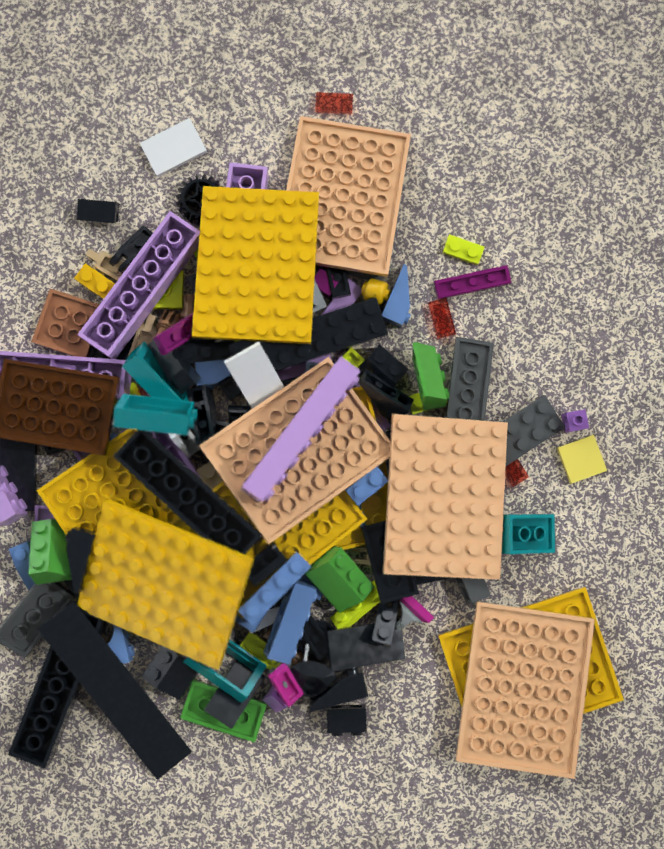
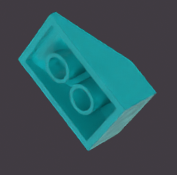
(528, 533)

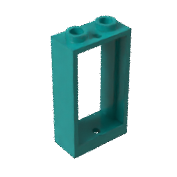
(149, 375)
(154, 414)
(242, 656)

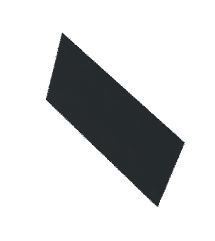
(224, 706)

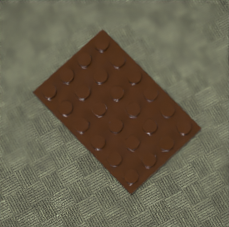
(57, 406)

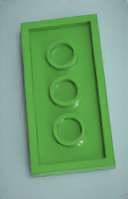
(245, 727)

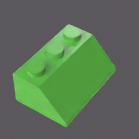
(429, 376)
(48, 553)
(339, 579)

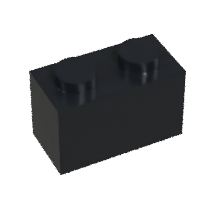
(346, 719)

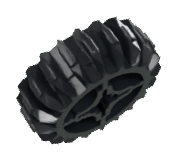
(193, 200)

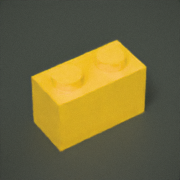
(94, 281)

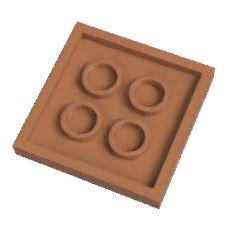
(61, 322)

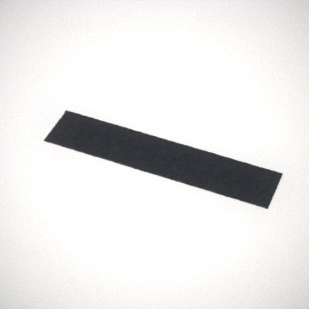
(114, 690)

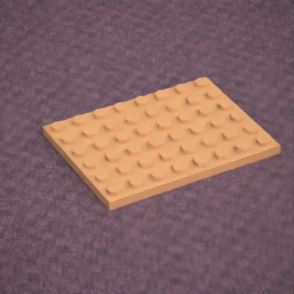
(358, 187)
(336, 458)
(445, 497)
(525, 690)

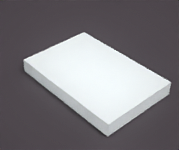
(173, 147)
(254, 374)

